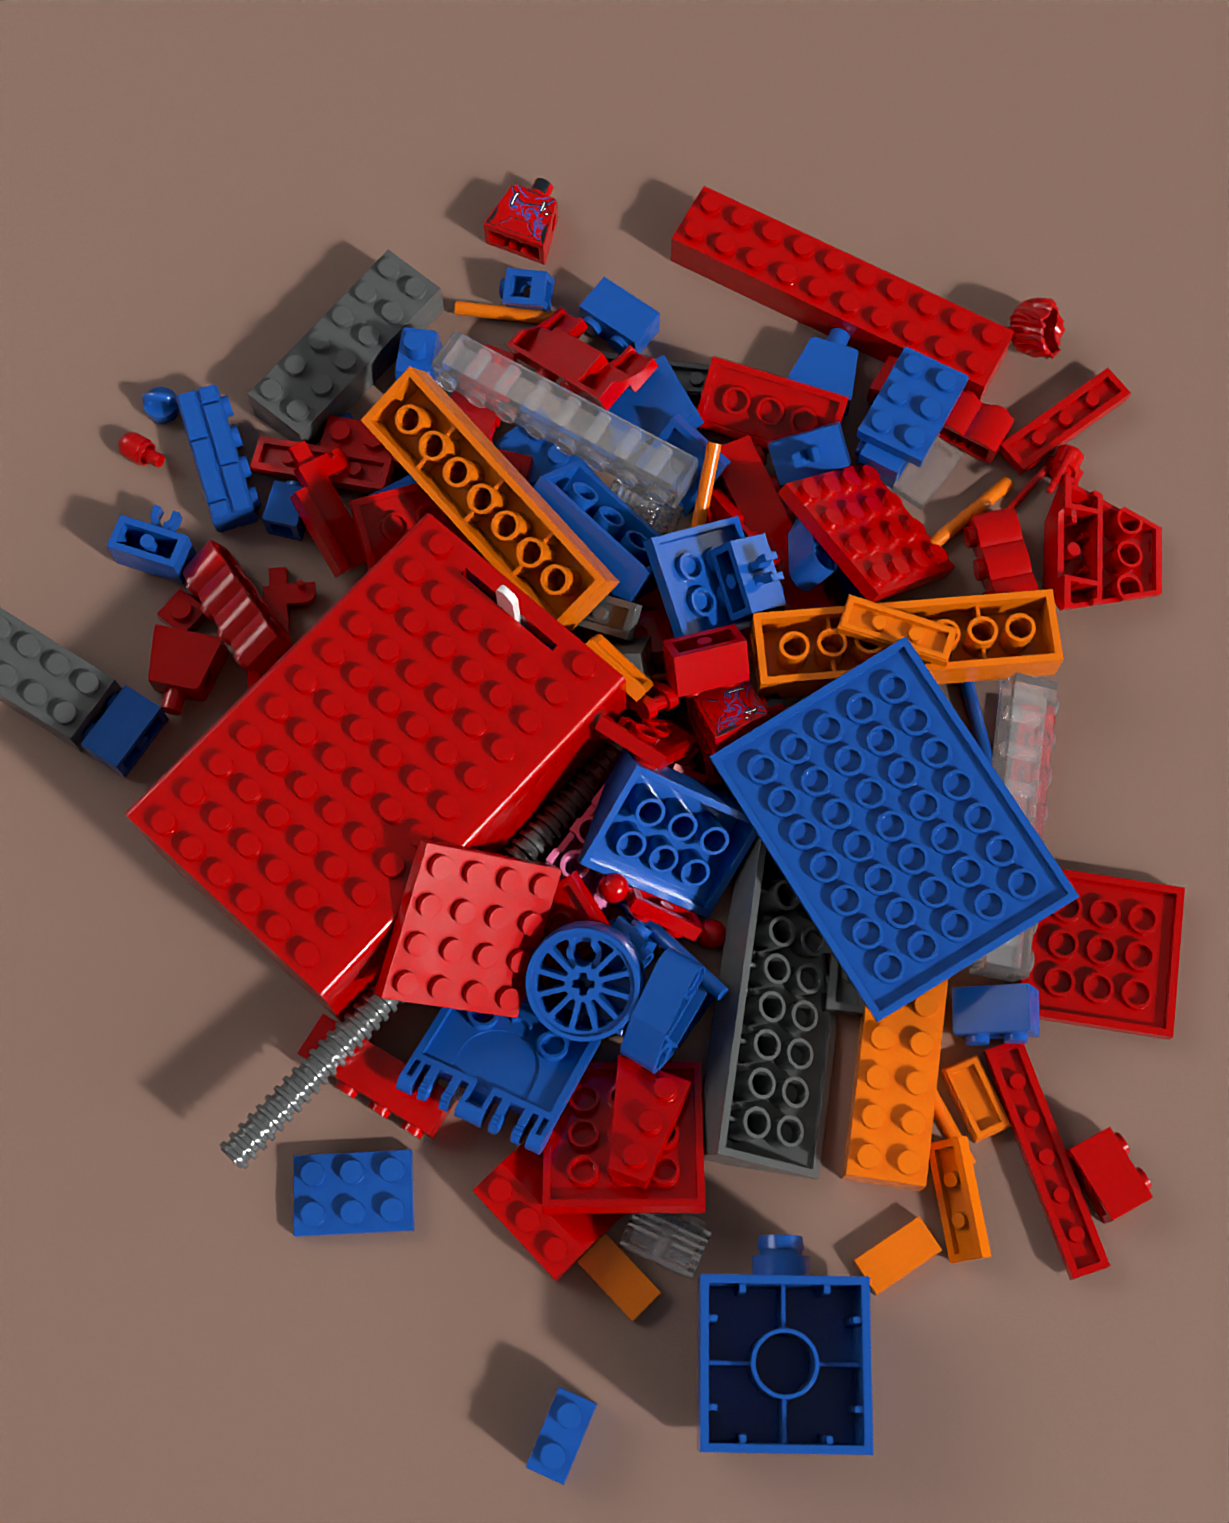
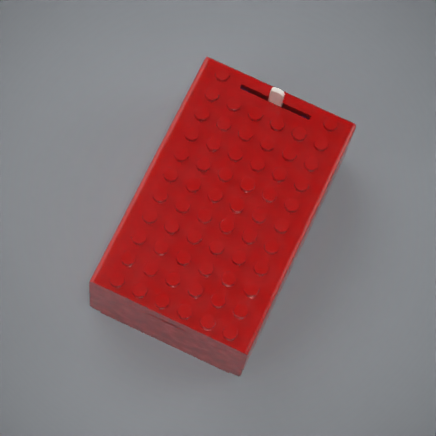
(400, 717)

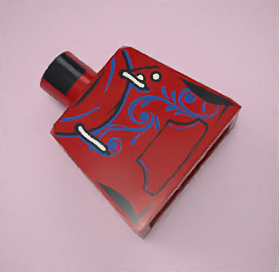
(524, 221)
(730, 713)

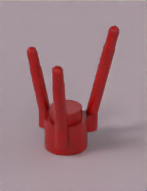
(1065, 461)

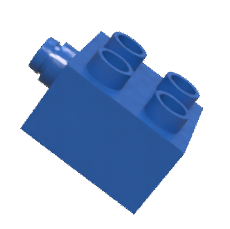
(784, 1358)

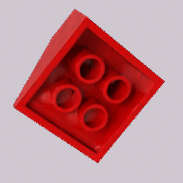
(515, 1199)

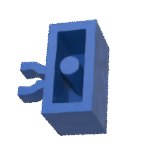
(809, 453)
(152, 546)
(748, 576)

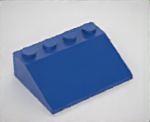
(667, 834)

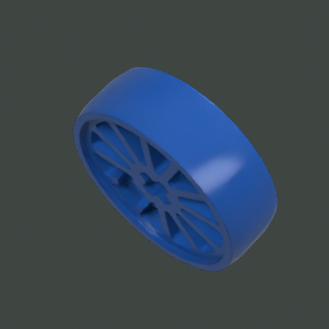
(595, 934)

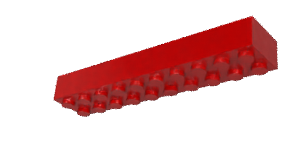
(833, 289)

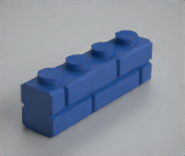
(217, 458)

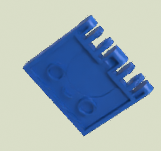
(499, 1063)

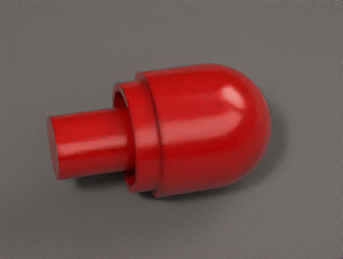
(139, 450)

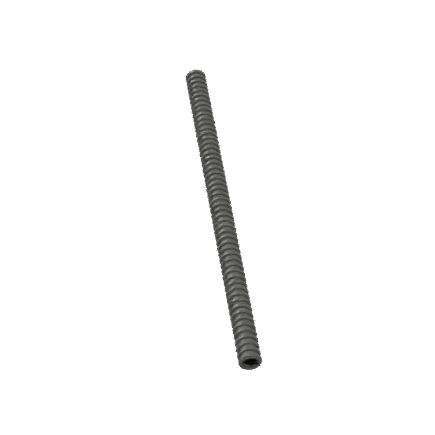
(374, 1009)

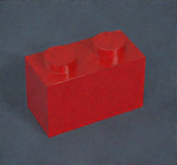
(706, 660)
(1109, 1175)

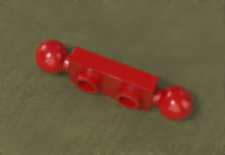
(671, 917)

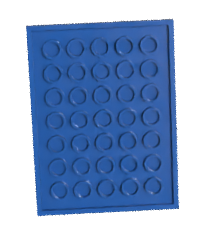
(892, 829)

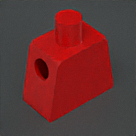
(184, 665)

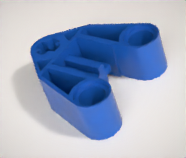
(811, 563)
(666, 1011)

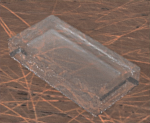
(921, 483)

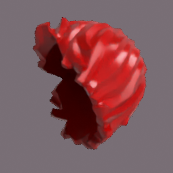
(1037, 328)

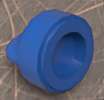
(160, 405)

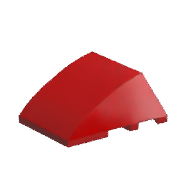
(1098, 550)

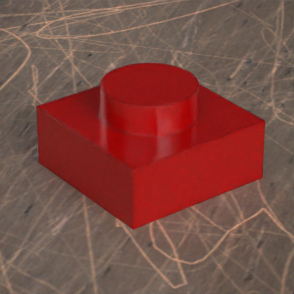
(182, 612)

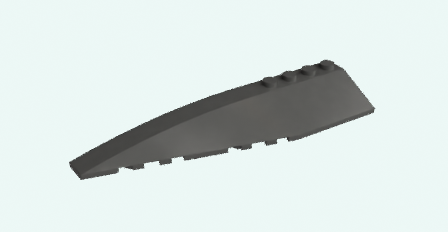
(770, 1032)

